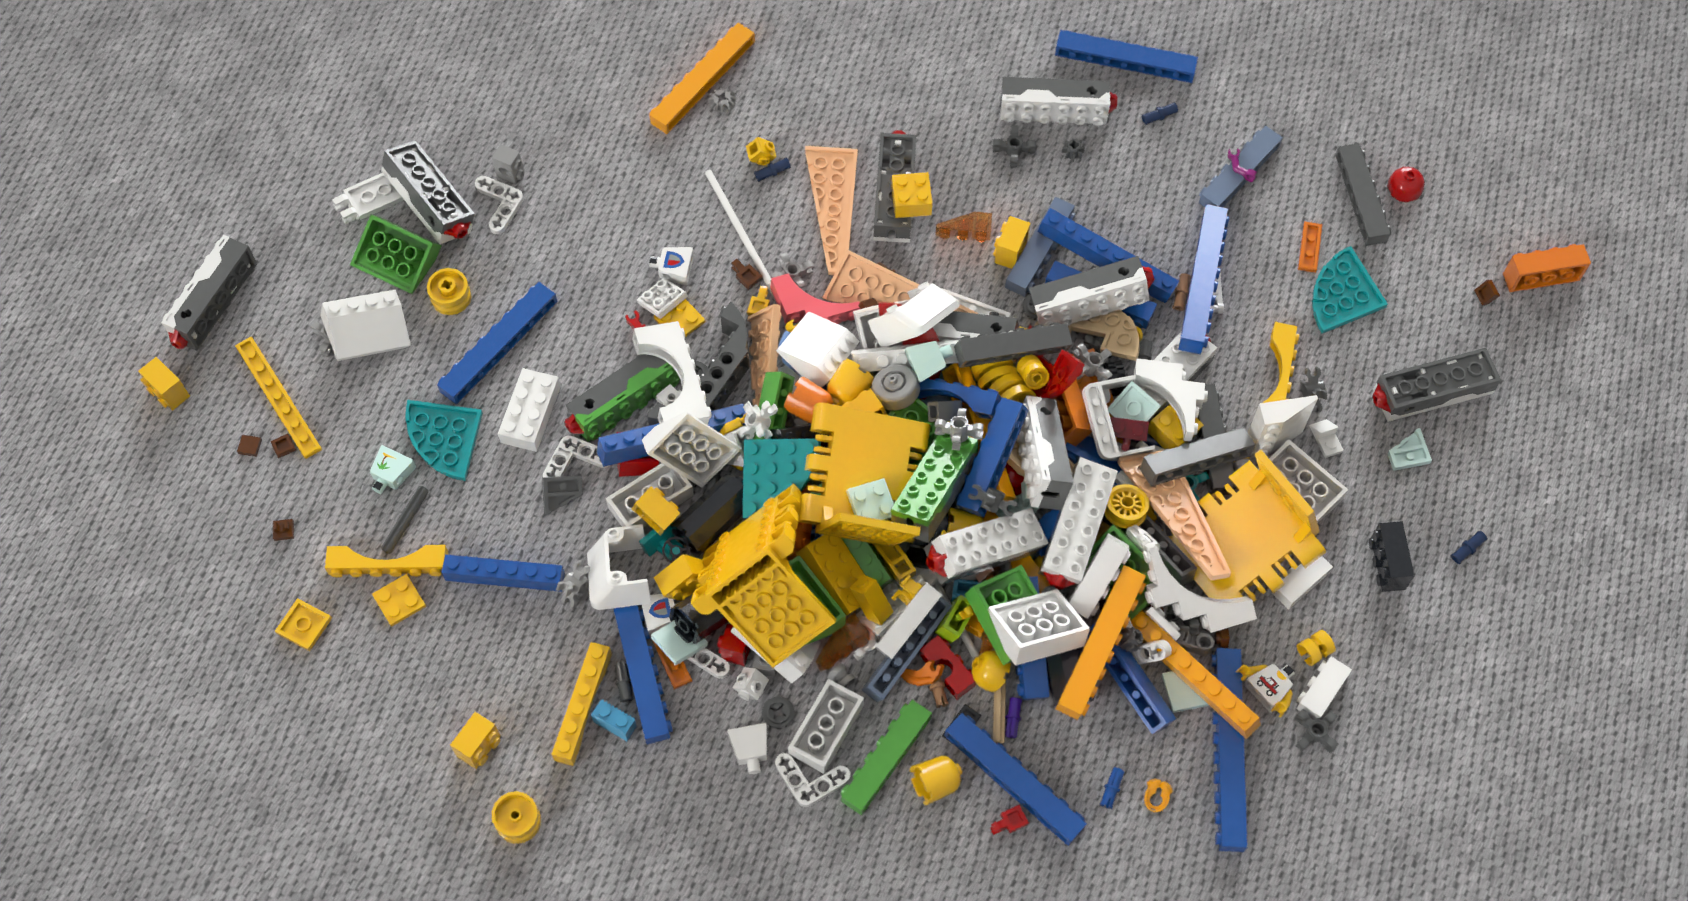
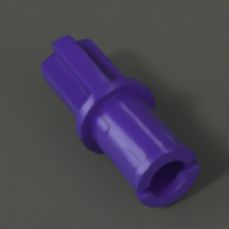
(1013, 717)

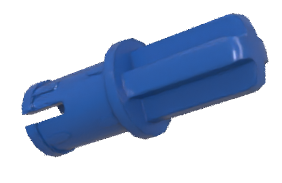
(1112, 787)

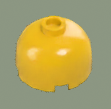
(989, 671)

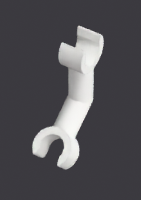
(863, 651)

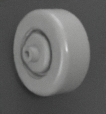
(896, 387)

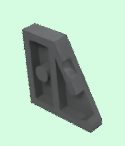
(560, 491)

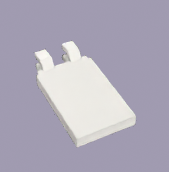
(367, 198)

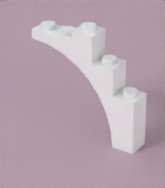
(1215, 613)

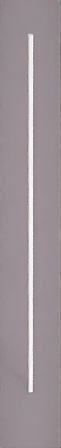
(766, 277)

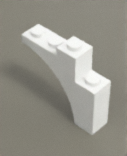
(1169, 382)

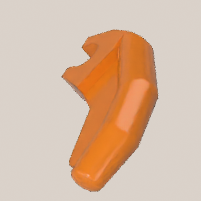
(924, 676)

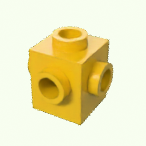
(761, 151)

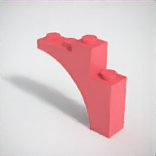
(797, 303)

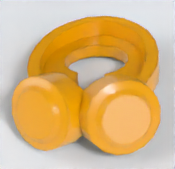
(1152, 785)

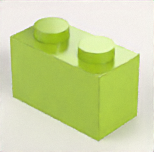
(952, 624)

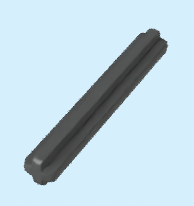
(404, 520)

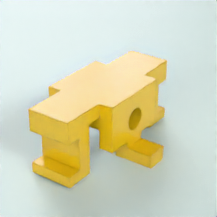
(910, 589)

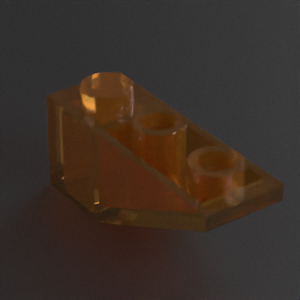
(976, 222)
(843, 643)

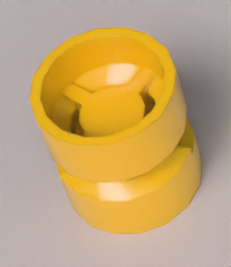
(1032, 372)
(1317, 646)

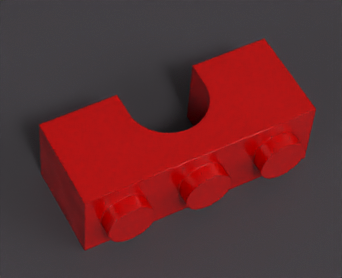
(961, 679)

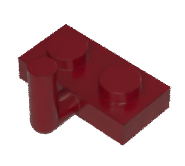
(1128, 430)

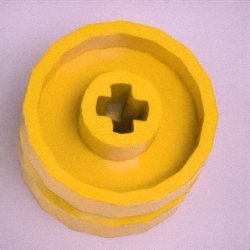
(449, 291)
(988, 373)
(1012, 387)
(505, 817)

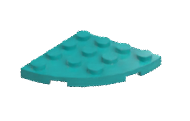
(1344, 292)
(443, 435)
(772, 468)

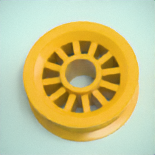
(1127, 506)

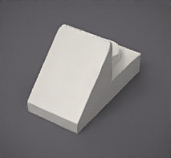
(1326, 437)

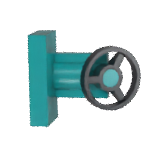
(664, 544)

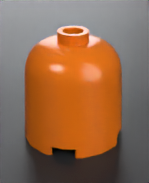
(804, 398)

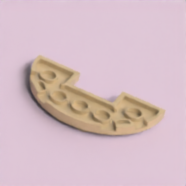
(1118, 333)

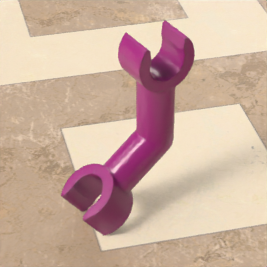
(1249, 174)

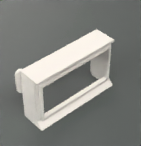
(907, 620)

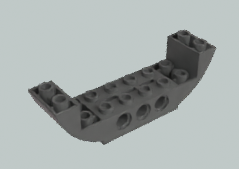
(728, 367)

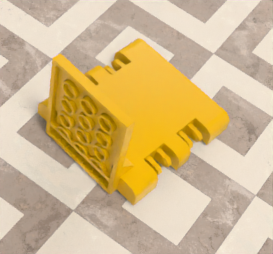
(860, 451)
(1257, 531)
(756, 586)

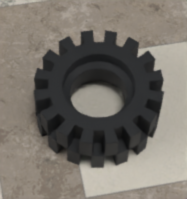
(1117, 371)

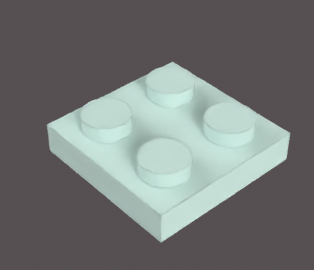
(1134, 404)
(871, 500)

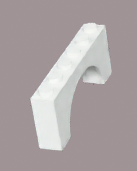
(669, 344)

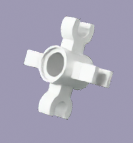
(757, 420)

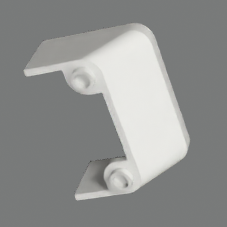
(924, 310)
(1095, 398)
(611, 588)

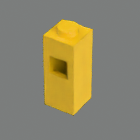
(871, 599)

